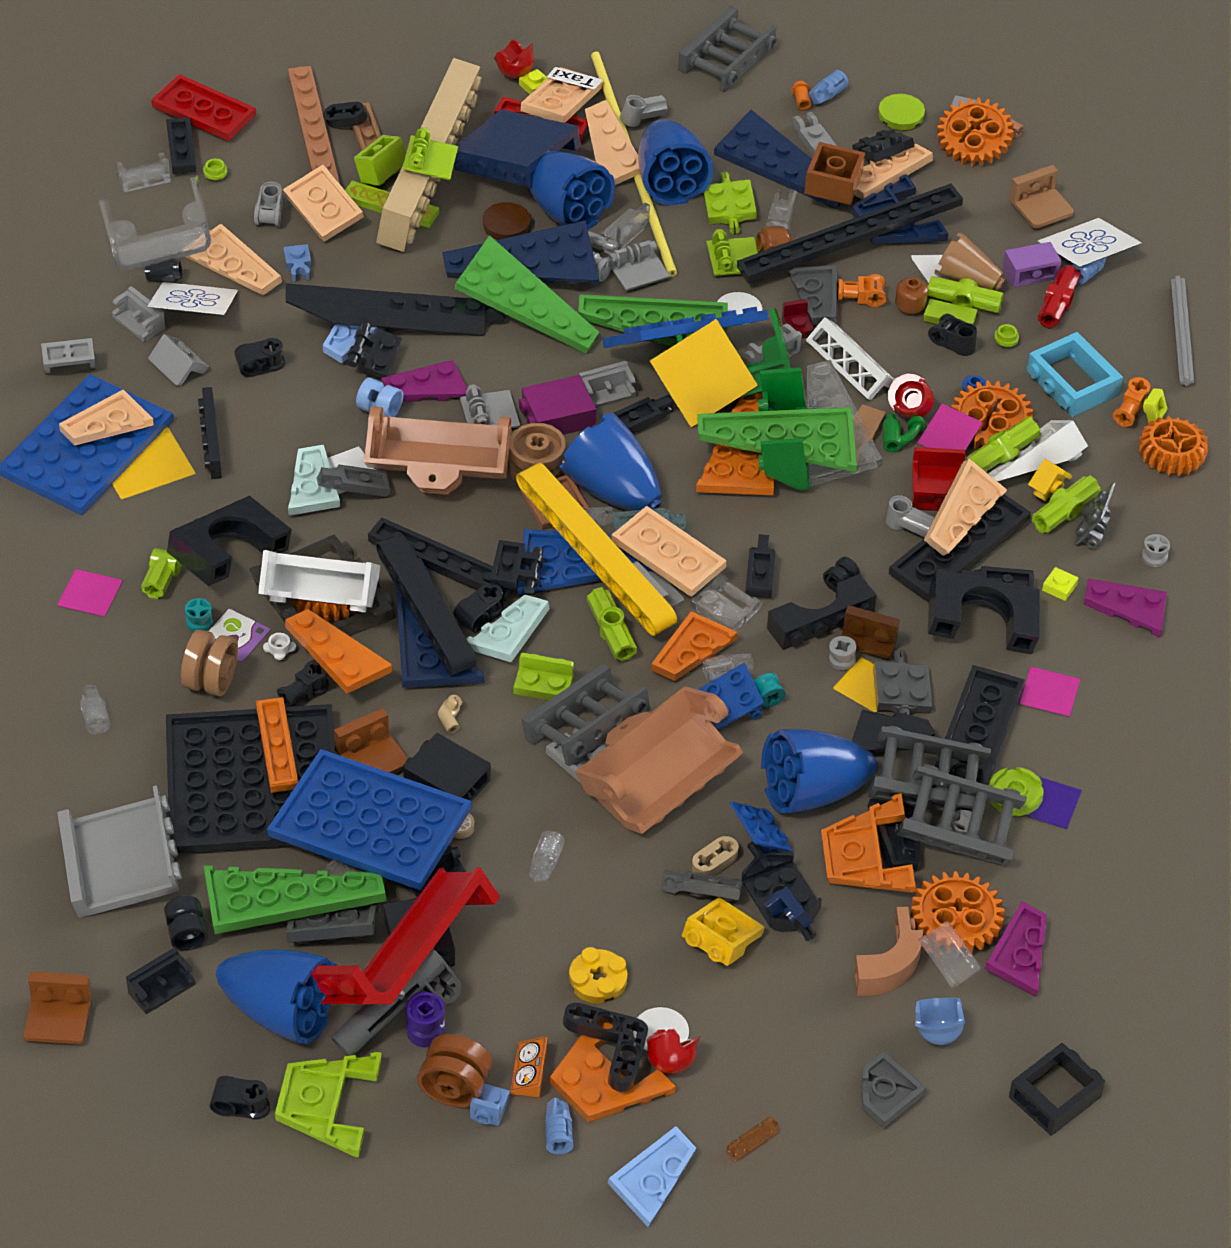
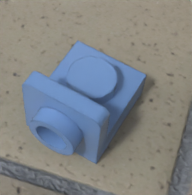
(490, 1106)

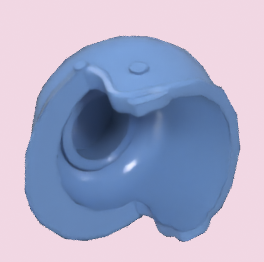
(939, 1019)

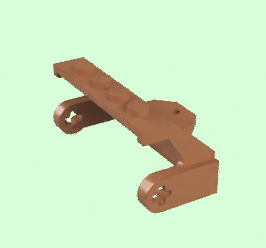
(437, 451)
(659, 759)

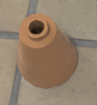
(966, 260)

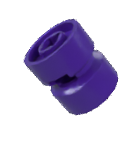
(424, 1018)

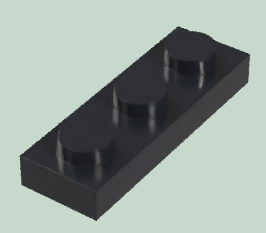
(181, 145)

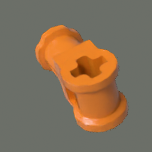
(863, 290)
(1132, 402)

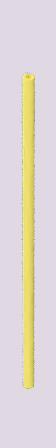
(645, 197)

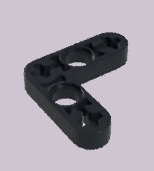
(618, 1034)

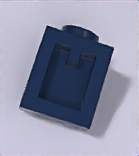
(786, 902)

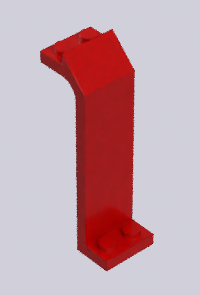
(408, 942)

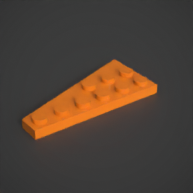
(736, 469)

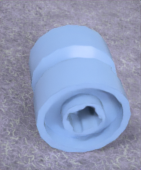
(375, 394)

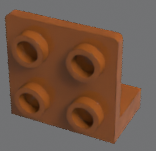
(370, 742)
(58, 1007)

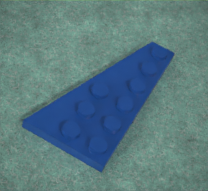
(683, 326)
(561, 562)

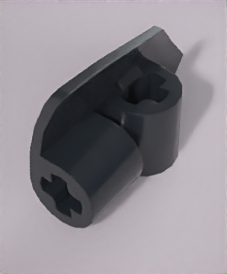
(871, 723)

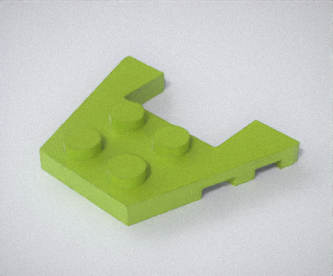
(313, 1095)

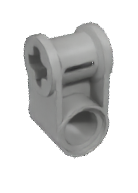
(269, 204)

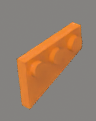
(690, 644)

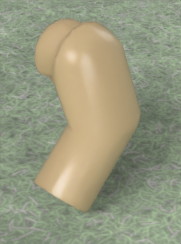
(448, 712)

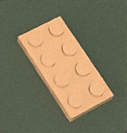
(557, 100)
(669, 551)

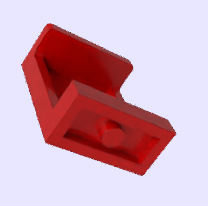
(933, 475)

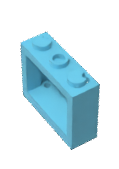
(1107, 378)

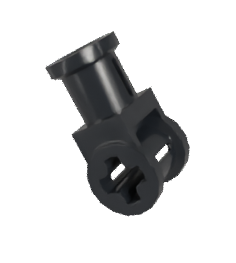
(305, 684)

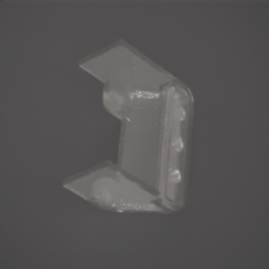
(175, 242)

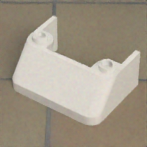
(318, 580)

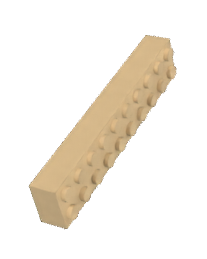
(445, 123)

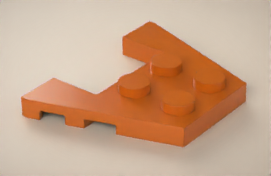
(855, 854)
(584, 1081)

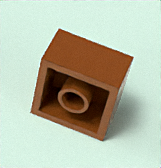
(834, 173)

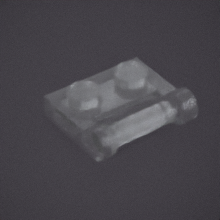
(722, 610)

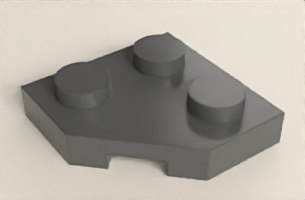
(888, 1089)

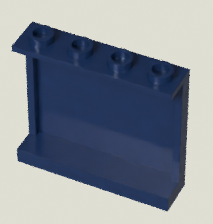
(512, 146)

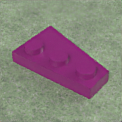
(432, 381)
(1137, 604)
(1020, 949)

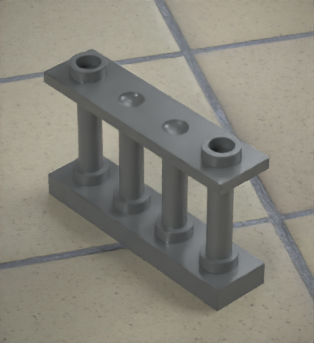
(718, 33)
(574, 700)
(886, 786)
(943, 835)

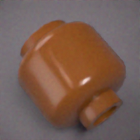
(771, 237)
(911, 295)

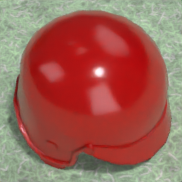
(515, 60)
(910, 396)
(670, 1054)

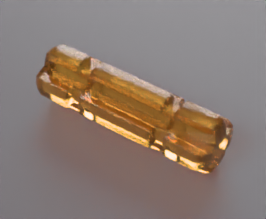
(752, 1138)

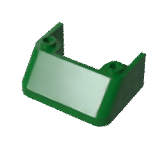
(774, 353)
(784, 458)

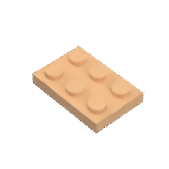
(323, 203)

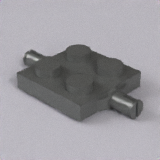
(902, 686)

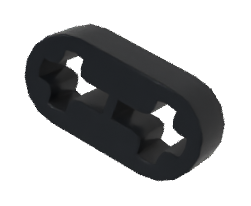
(345, 114)

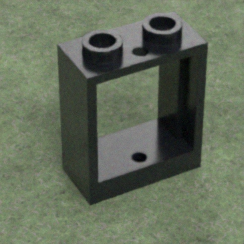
(1039, 1107)

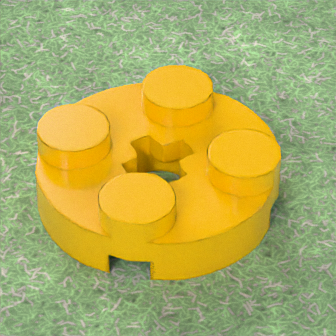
(598, 961)

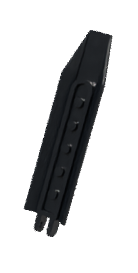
(393, 309)

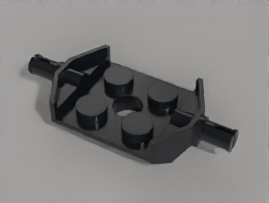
(772, 873)

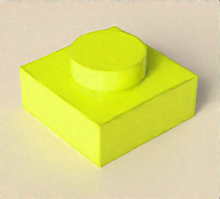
(532, 80)
(1155, 405)
(1060, 584)

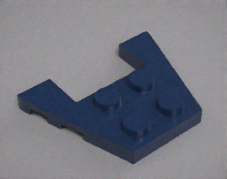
(926, 232)

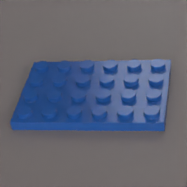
(82, 472)
(370, 819)

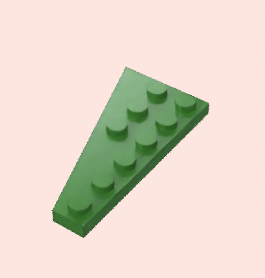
(630, 312)
(825, 432)
(278, 895)

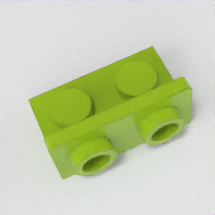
(542, 676)

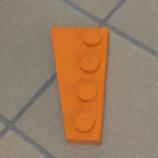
(338, 654)

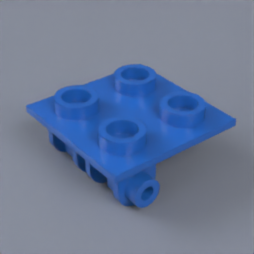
(738, 694)
(762, 828)

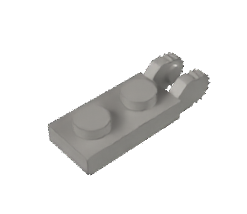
(813, 134)

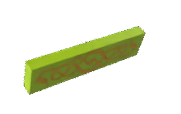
(375, 199)

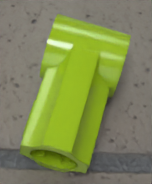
(161, 570)

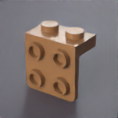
(1038, 199)

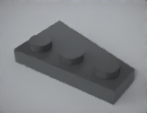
(820, 290)
(345, 923)

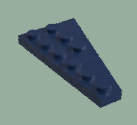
(768, 153)
(550, 254)
(418, 659)

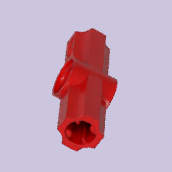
(1059, 296)

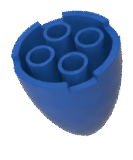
(673, 163)
(572, 188)
(613, 466)
(813, 769)
(277, 991)

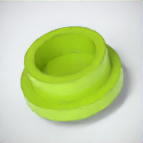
(215, 169)
(1006, 335)

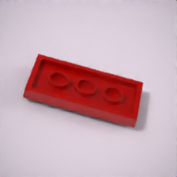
(205, 107)

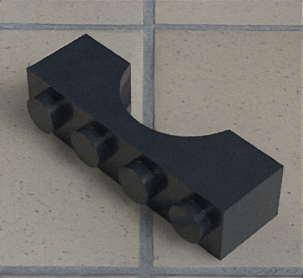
(794, 624)

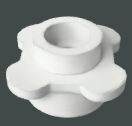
(279, 645)

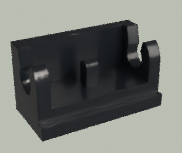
(160, 980)

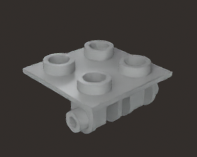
(638, 265)
(488, 407)

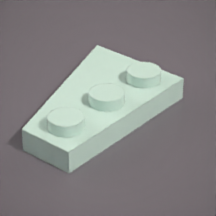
(305, 492)
(511, 631)

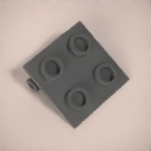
(1095, 519)

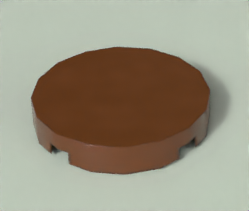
(506, 220)

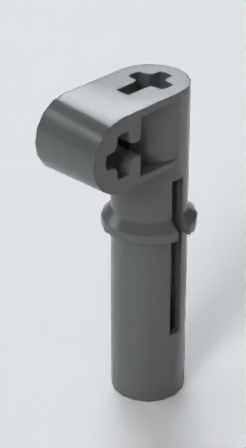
(374, 1017)

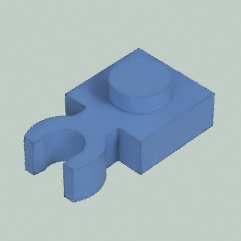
(298, 261)

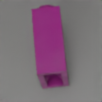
(559, 404)

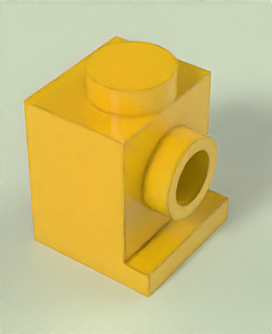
(1048, 479)

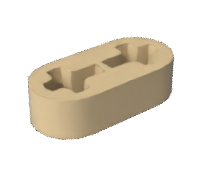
(713, 855)

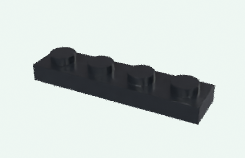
(208, 425)

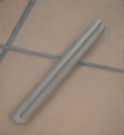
(1182, 331)

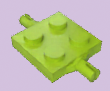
(730, 202)

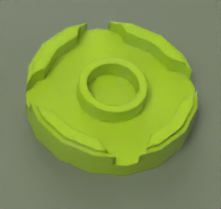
(901, 111)
(1023, 781)

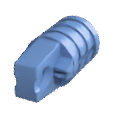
(828, 87)
(1089, 270)
(558, 1127)

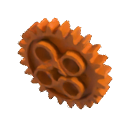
(990, 132)
(981, 405)
(957, 909)

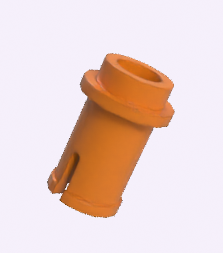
(801, 92)

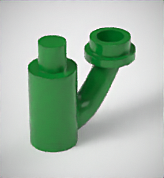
(892, 434)

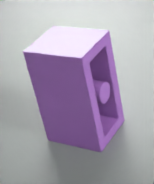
(1031, 264)

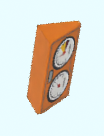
(529, 1067)

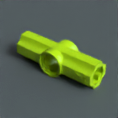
(965, 293)
(1005, 444)
(1066, 504)
(611, 624)

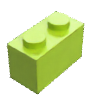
(380, 160)

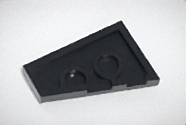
(897, 849)

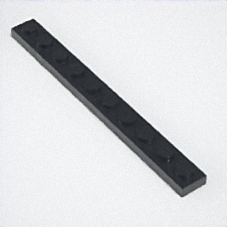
(849, 233)

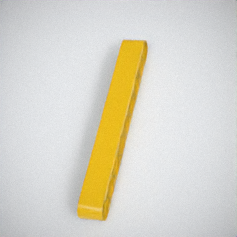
(596, 549)

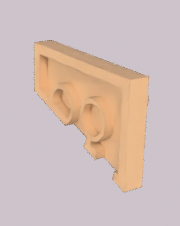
(105, 419)

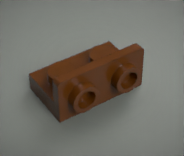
(871, 631)

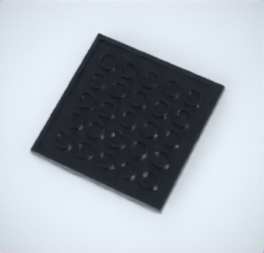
(221, 778)

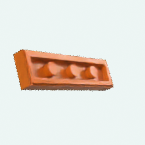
(276, 744)

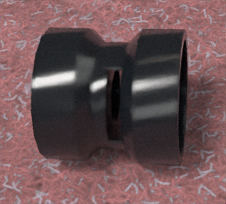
(844, 569)

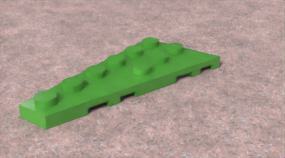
(514, 290)

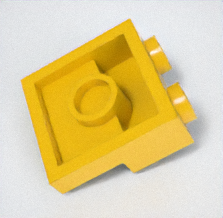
(721, 931)

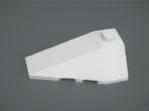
(1058, 443)

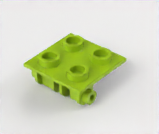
(429, 156)
(726, 252)

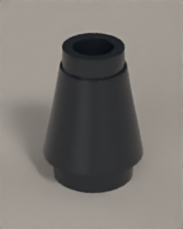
(165, 270)

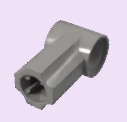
(637, 108)
(902, 515)

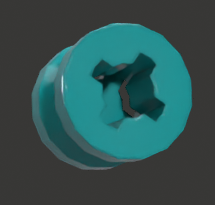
(198, 614)
(769, 689)

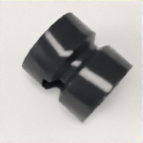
(185, 923)

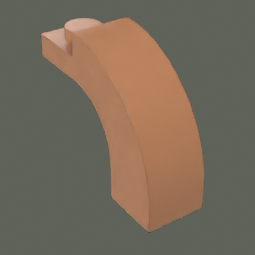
(893, 968)

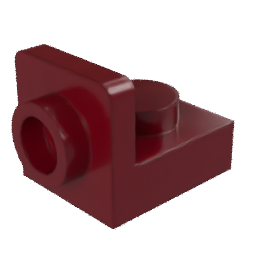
(796, 316)

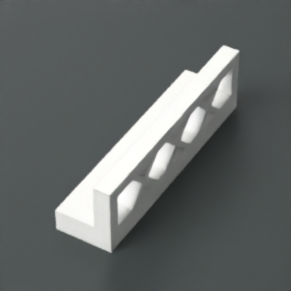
(858, 355)

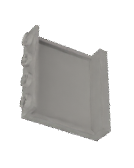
(119, 855)

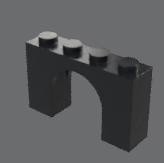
(242, 519)
(1014, 602)

